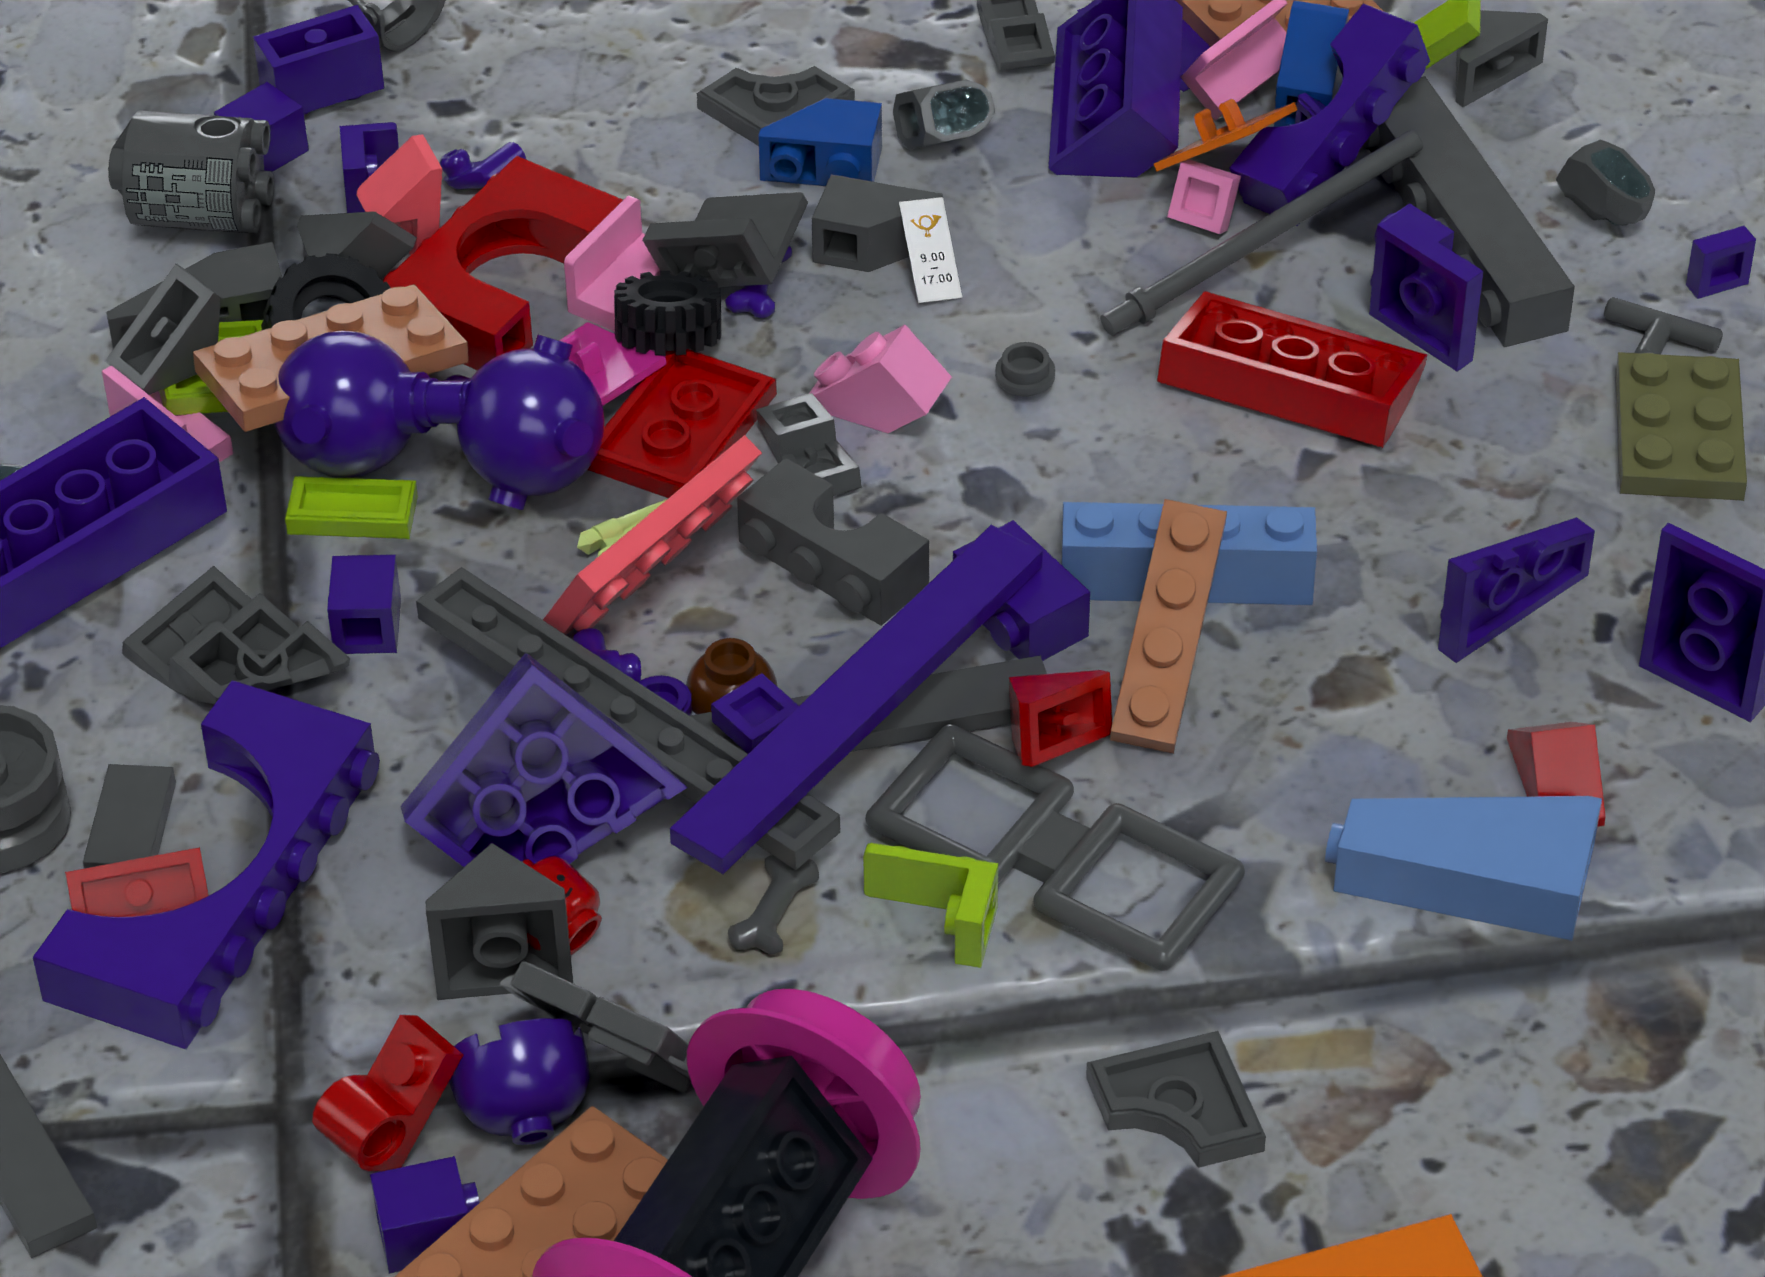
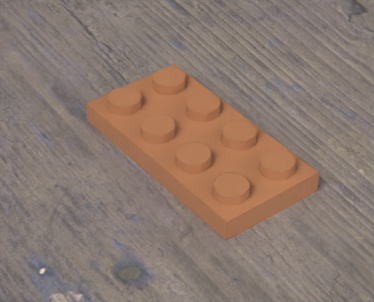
(246, 368)
(570, 1189)

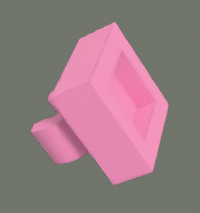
(1204, 196)

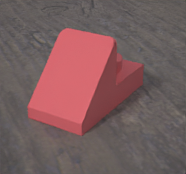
(407, 189)

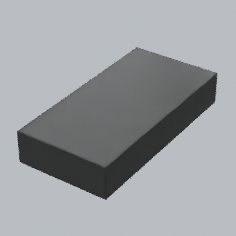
(130, 814)

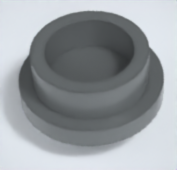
(1025, 369)

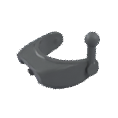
(418, 15)

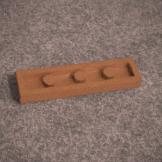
(1168, 626)

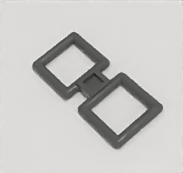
(1059, 848)

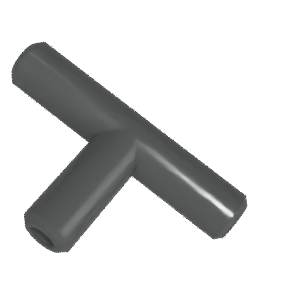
(1661, 327)

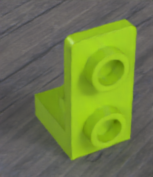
(940, 881)

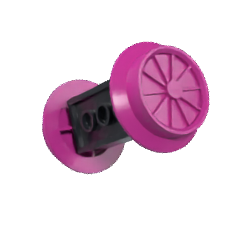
(793, 1122)

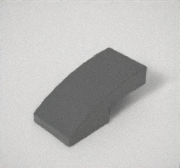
(1016, 33)
(807, 436)

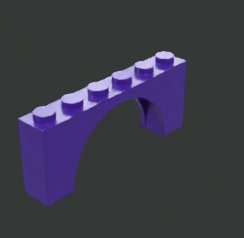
(173, 967)

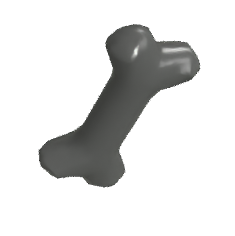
(761, 926)

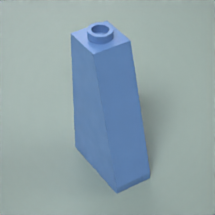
(1471, 857)

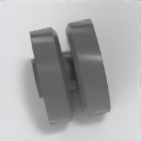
(31, 790)

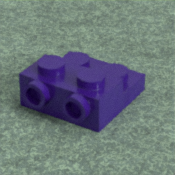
(1425, 286)

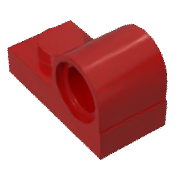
(383, 1112)

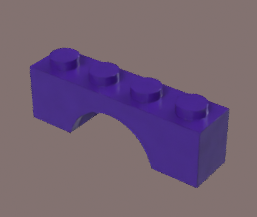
(1378, 64)

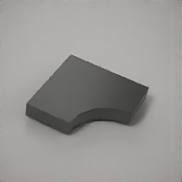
(755, 101)
(1182, 1092)

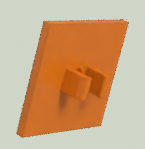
(1234, 130)

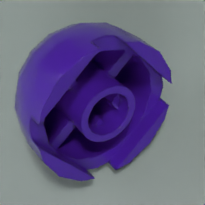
(522, 1080)

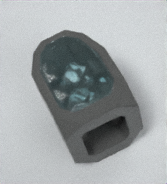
(942, 113)
(1607, 184)

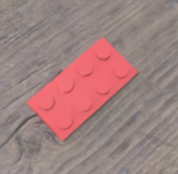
(654, 539)

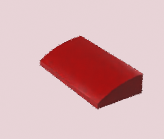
(1291, 368)

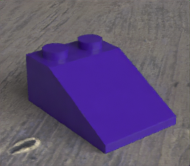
(1707, 623)

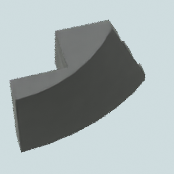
(222, 636)

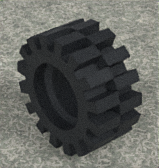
(667, 313)

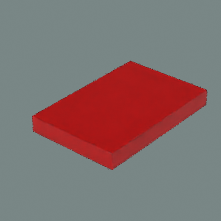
(680, 421)

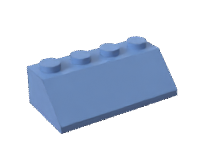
(1262, 557)

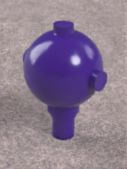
(358, 403)
(531, 422)

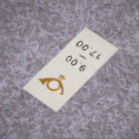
(930, 250)

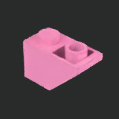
(882, 381)

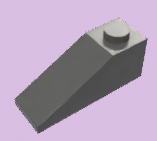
(239, 276)

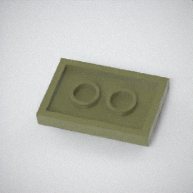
(1680, 426)

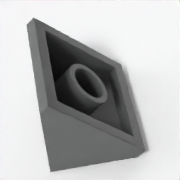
(483, 922)

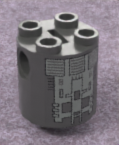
(192, 171)

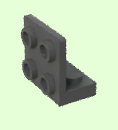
(731, 238)

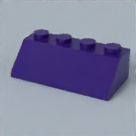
(1116, 88)

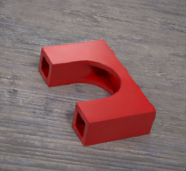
(514, 213)

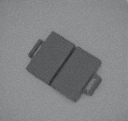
(647, 1044)

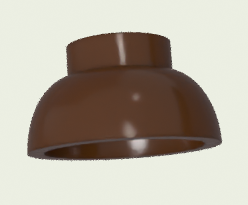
(723, 669)

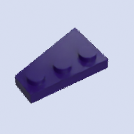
(1509, 581)

